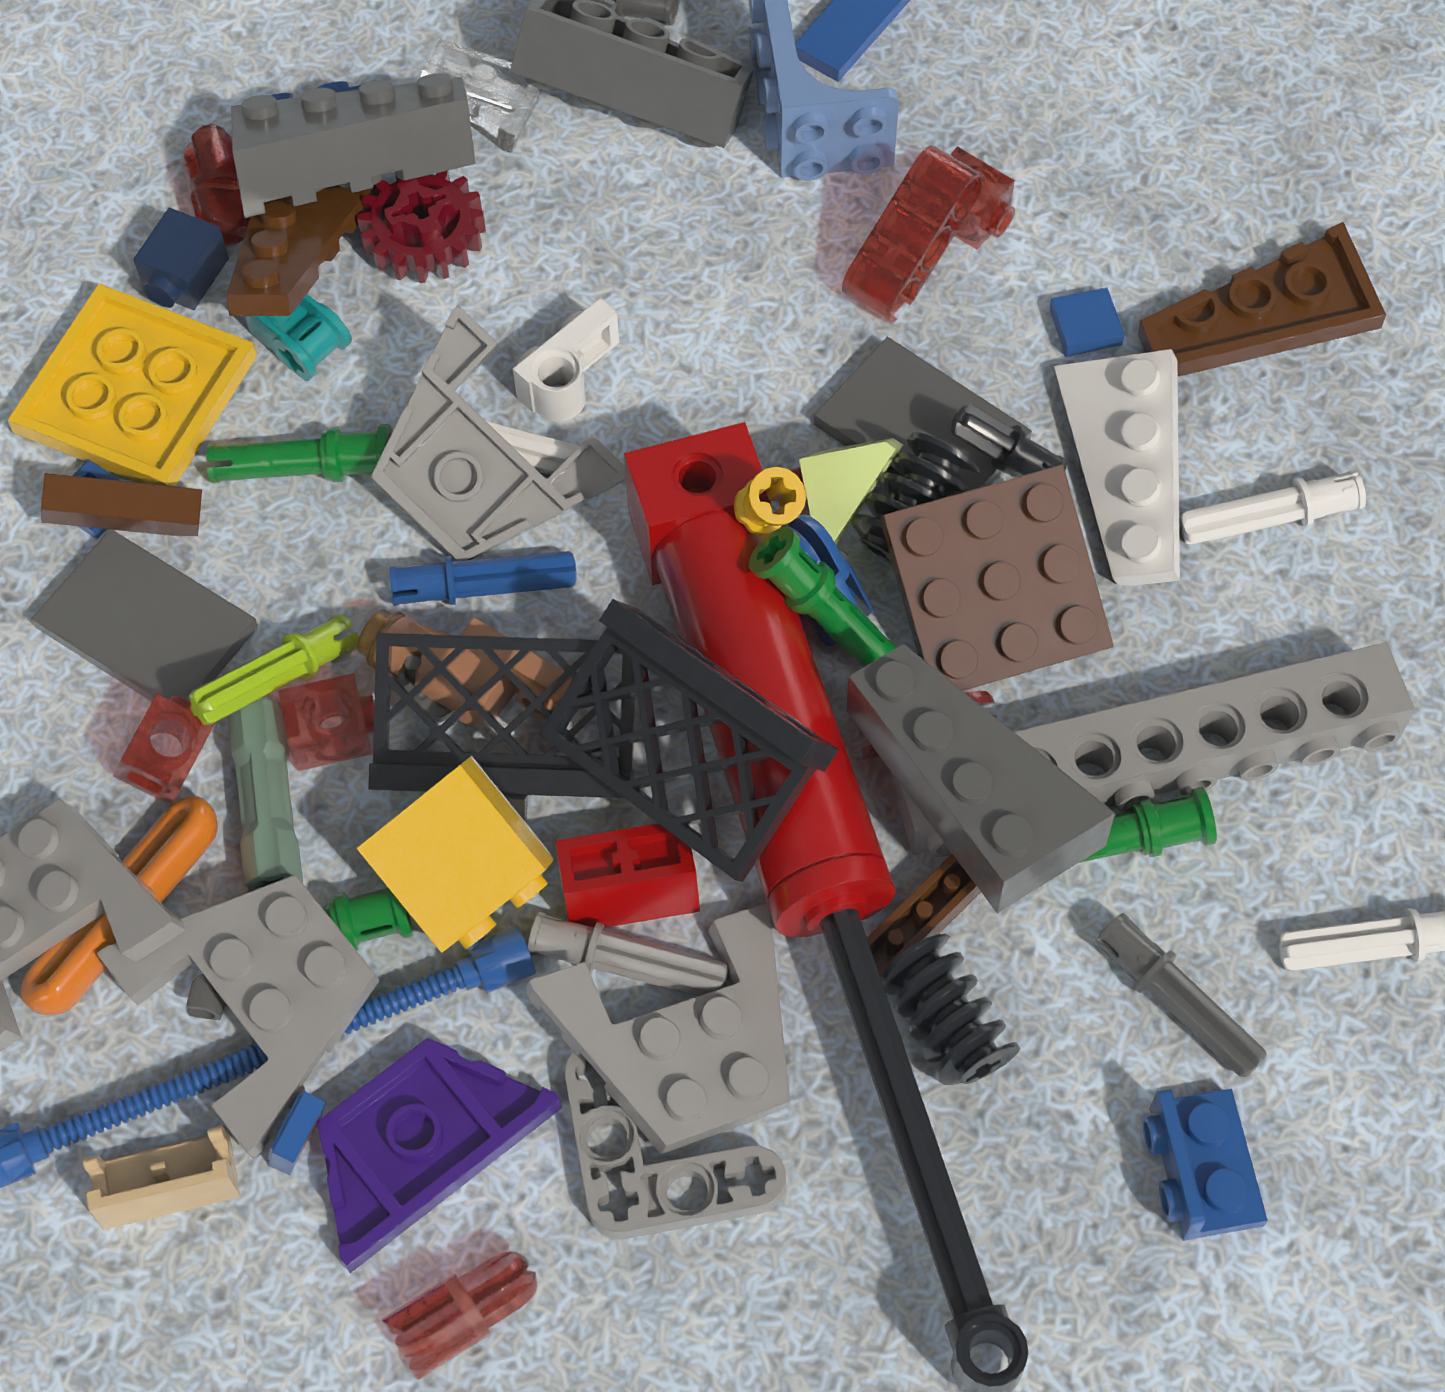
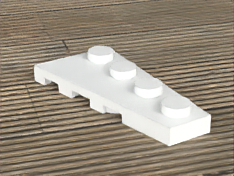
(1128, 450)

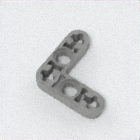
(653, 1181)

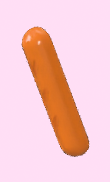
(161, 861)

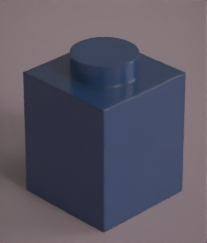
(180, 259)

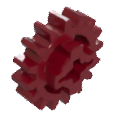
(422, 224)

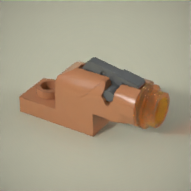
(471, 668)

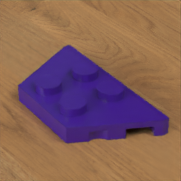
(418, 1140)

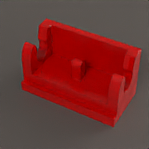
(627, 876)

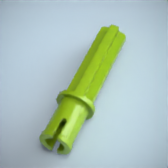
(292, 660)

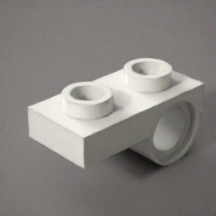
(563, 360)

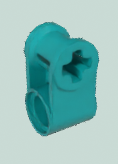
(302, 337)

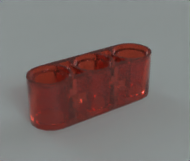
(912, 232)

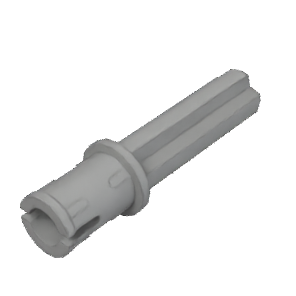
(625, 956)

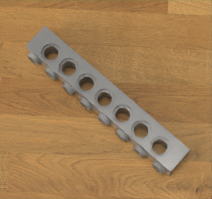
(1357, 680)

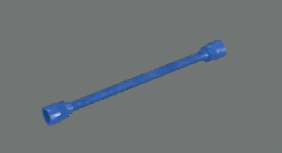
(491, 963)

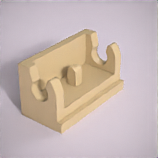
(162, 1179)

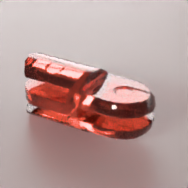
(214, 183)
(460, 1311)

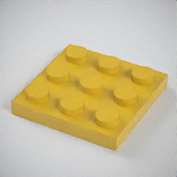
(133, 388)

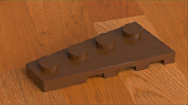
(285, 249)
(1291, 303)

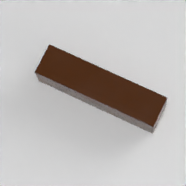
(120, 505)
(923, 912)

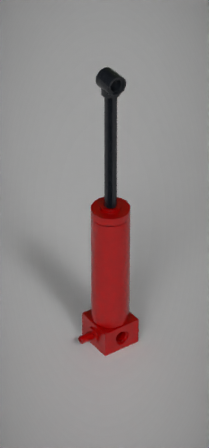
(825, 857)

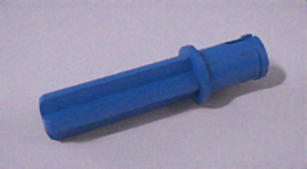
(481, 577)

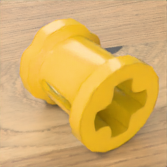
(781, 486)

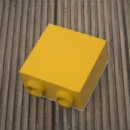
(458, 857)

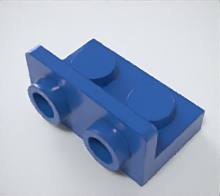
(1205, 1162)

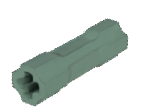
(260, 757)

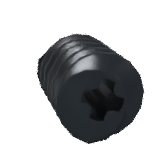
(921, 481)
(944, 1014)

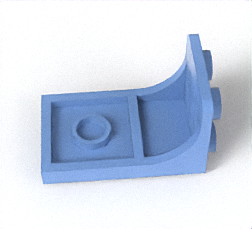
(810, 122)

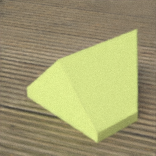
(842, 479)

